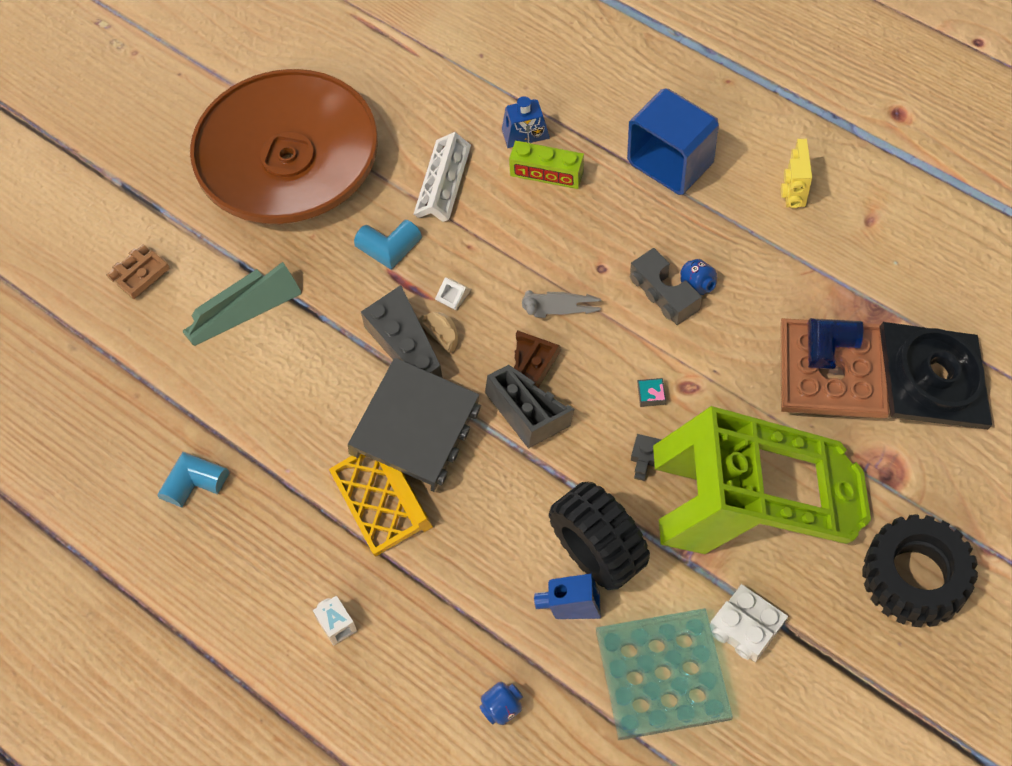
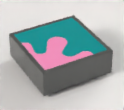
(651, 392)

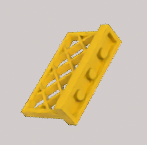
(402, 490)

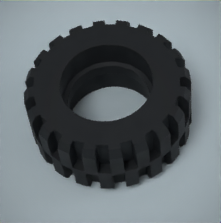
(599, 535)
(940, 545)

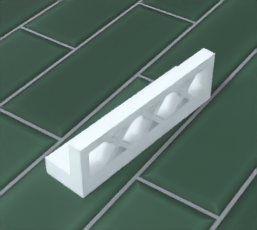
(444, 176)

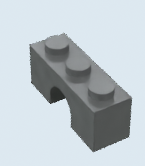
(675, 301)

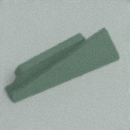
(241, 303)

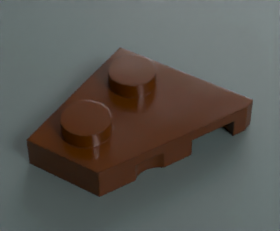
(534, 356)

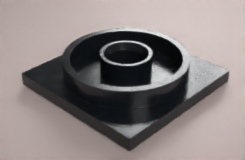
(919, 392)

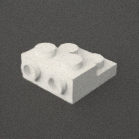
(747, 623)

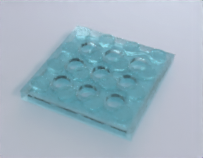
(658, 717)

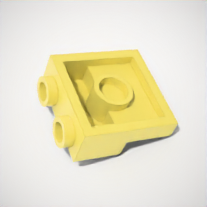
(797, 176)

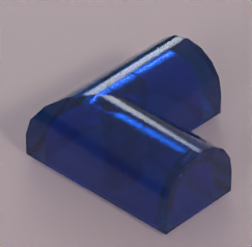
(828, 334)

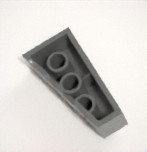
(399, 332)

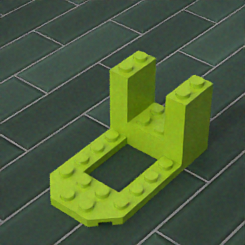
(724, 458)

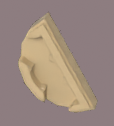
(441, 329)

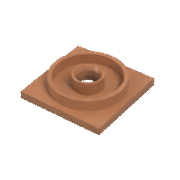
(806, 391)

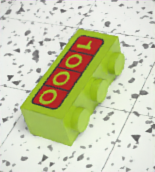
(546, 164)

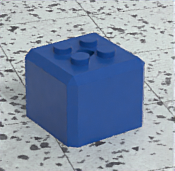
(672, 140)

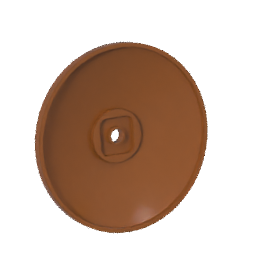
(275, 113)

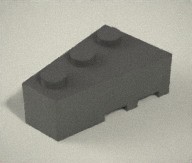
(526, 407)

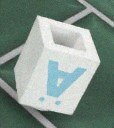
(334, 620)

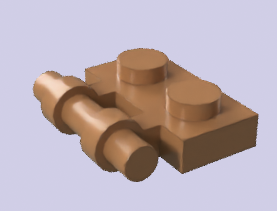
(142, 274)

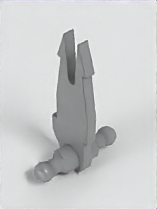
(557, 303)

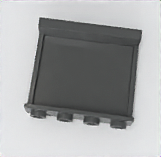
(415, 423)

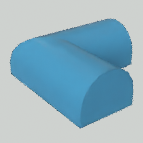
(388, 249)
(191, 472)

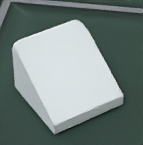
(452, 293)

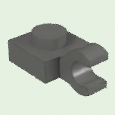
(643, 455)

